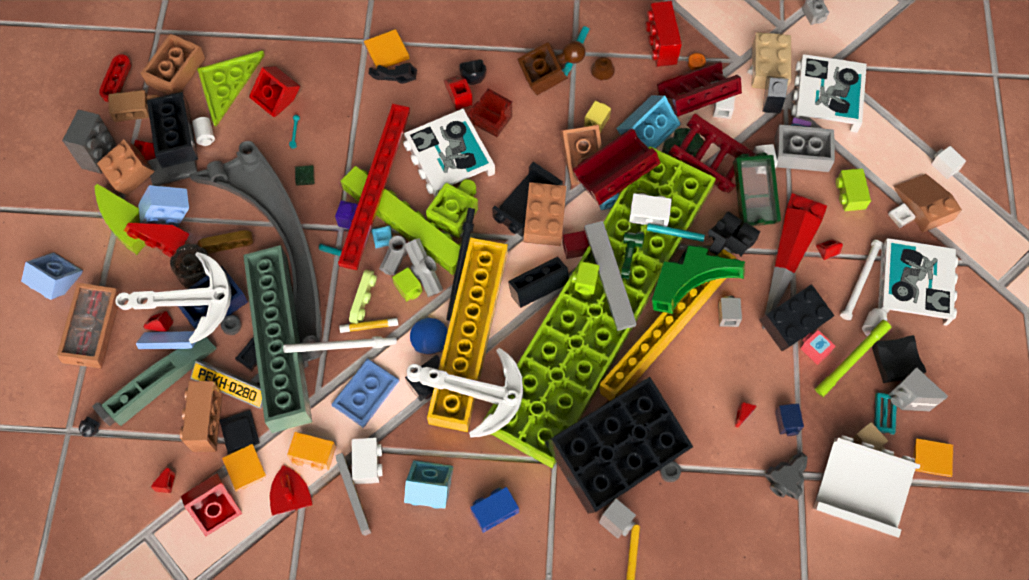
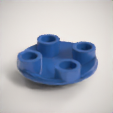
(428, 336)

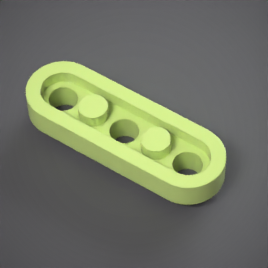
(362, 296)

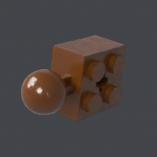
(544, 68)

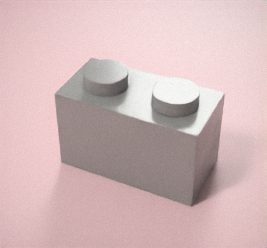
(617, 519)

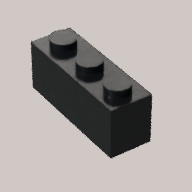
(538, 282)

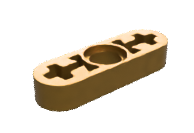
(226, 241)

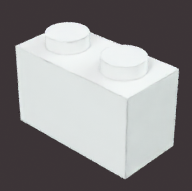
(650, 209)
(366, 461)

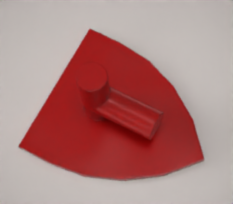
(288, 492)

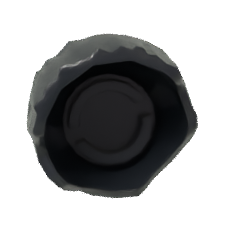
(473, 71)

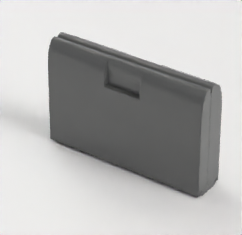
(170, 174)

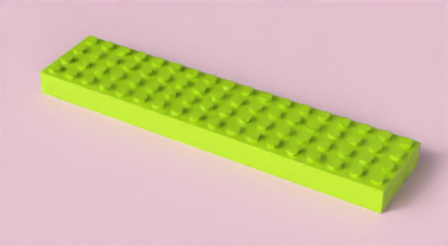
(579, 333)

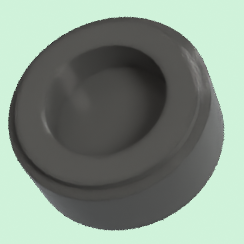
(231, 325)
(670, 472)

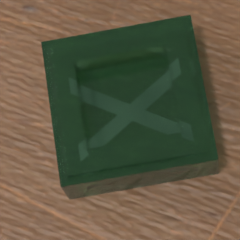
(304, 175)

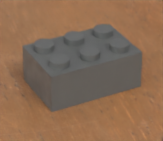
(88, 140)

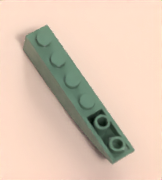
(155, 381)

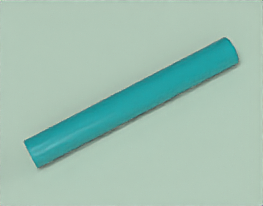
(676, 232)

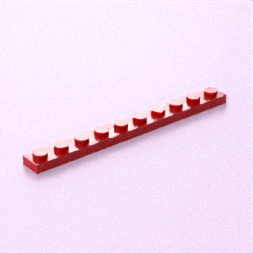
(374, 187)

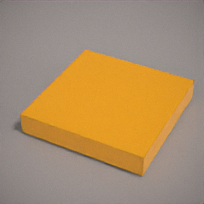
(386, 49)

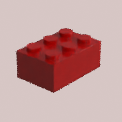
(663, 33)

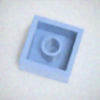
(163, 205)

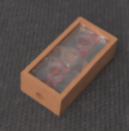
(88, 326)

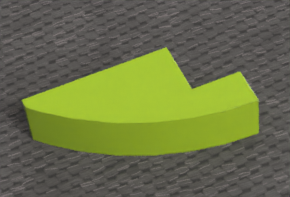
(117, 215)

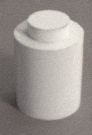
(203, 131)

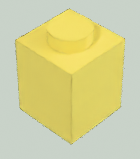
(597, 115)

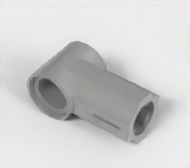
(393, 256)

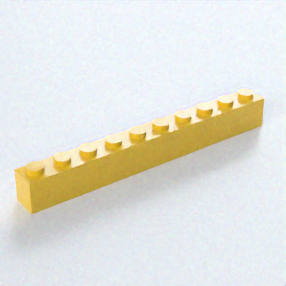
(657, 338)

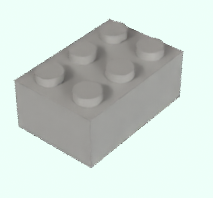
(804, 148)

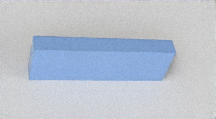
(165, 340)

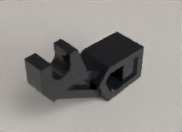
(403, 73)

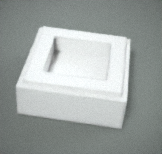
(902, 215)

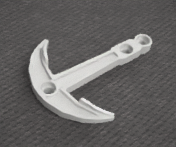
(191, 297)
(488, 392)

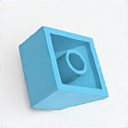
(428, 484)

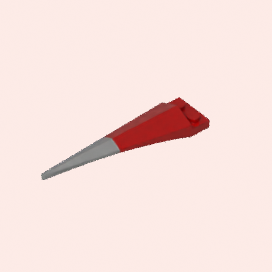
(798, 229)

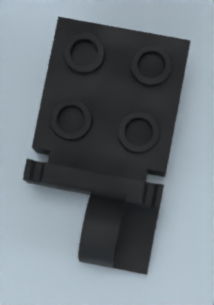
(732, 236)

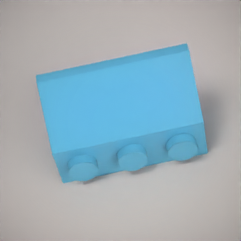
(652, 121)

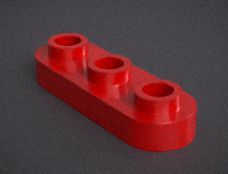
(114, 72)

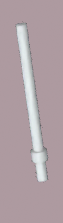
(375, 342)

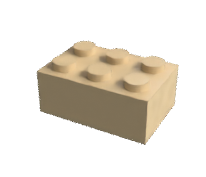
(770, 58)

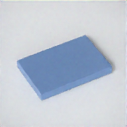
(365, 393)

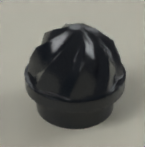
(88, 427)

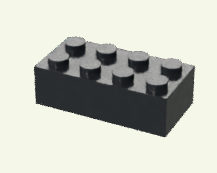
(172, 130)

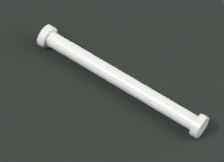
(847, 313)

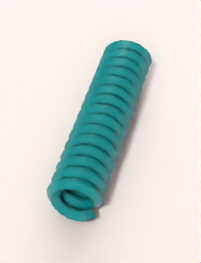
(331, 250)

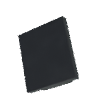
(239, 431)

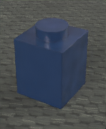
(789, 419)

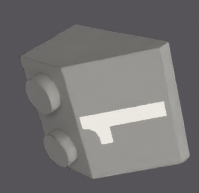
(917, 393)

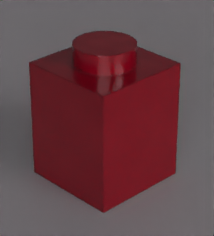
(575, 244)

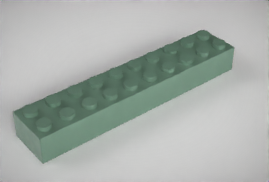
(274, 325)

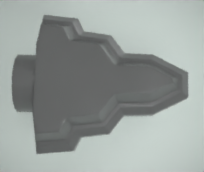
(788, 476)

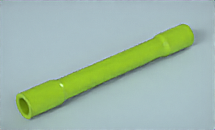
(831, 380)

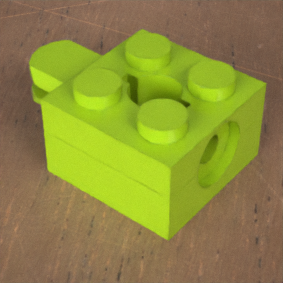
(451, 206)

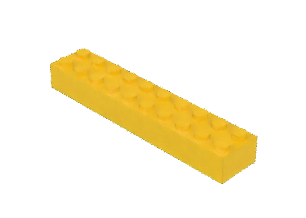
(469, 331)

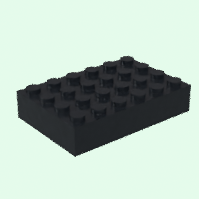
(618, 445)

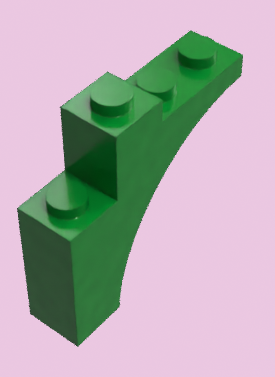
(698, 267)

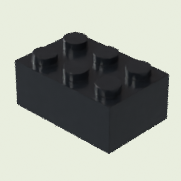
(796, 317)

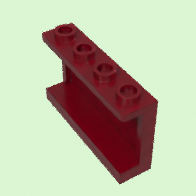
(616, 166)

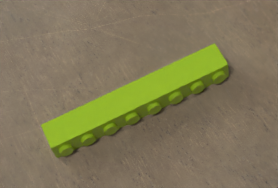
(407, 222)

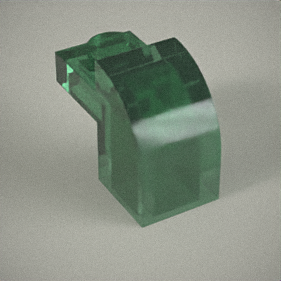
(677, 139)

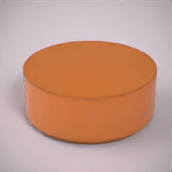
(696, 61)

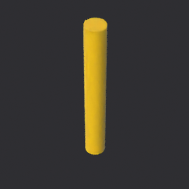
(632, 558)

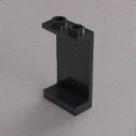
(513, 210)

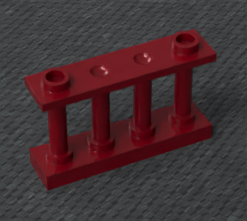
(703, 96)
(712, 136)

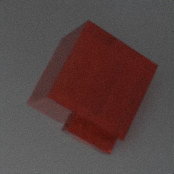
(491, 112)

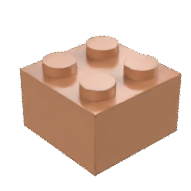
(125, 167)

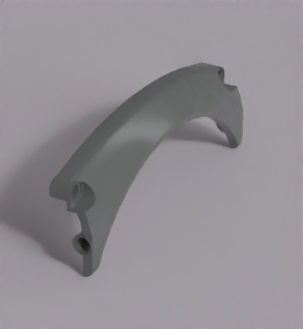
(258, 184)

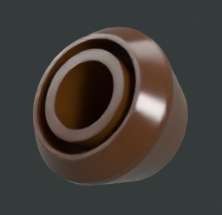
(602, 68)

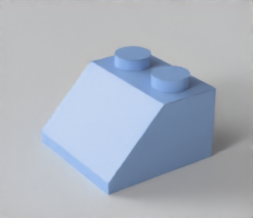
(50, 275)

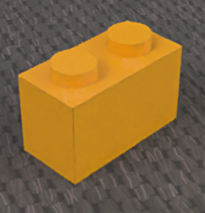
(311, 451)

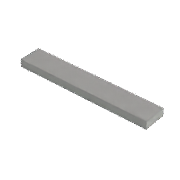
(610, 276)

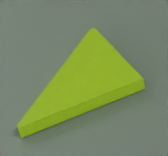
(225, 81)

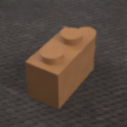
(129, 105)

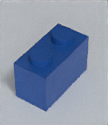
(494, 509)

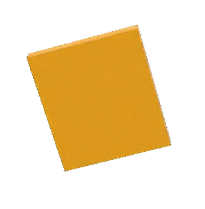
(933, 457)
(244, 467)

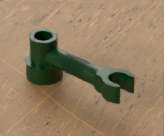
(632, 240)

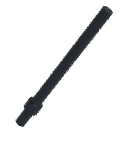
(467, 228)

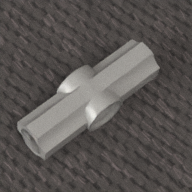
(423, 267)

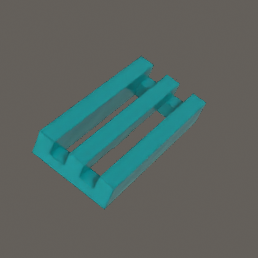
(892, 430)

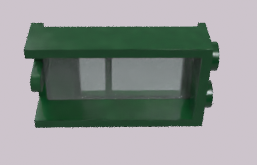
(757, 189)

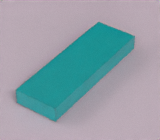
(581, 37)

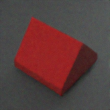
(829, 248)

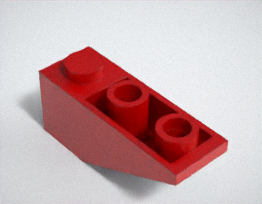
(162, 236)

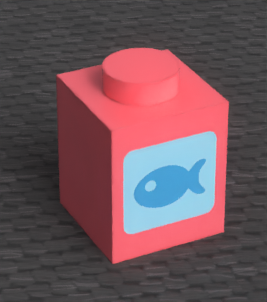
(817, 346)

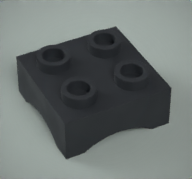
(897, 358)

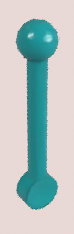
(292, 144)

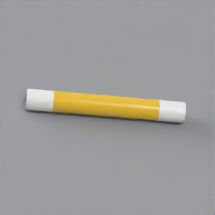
(369, 325)

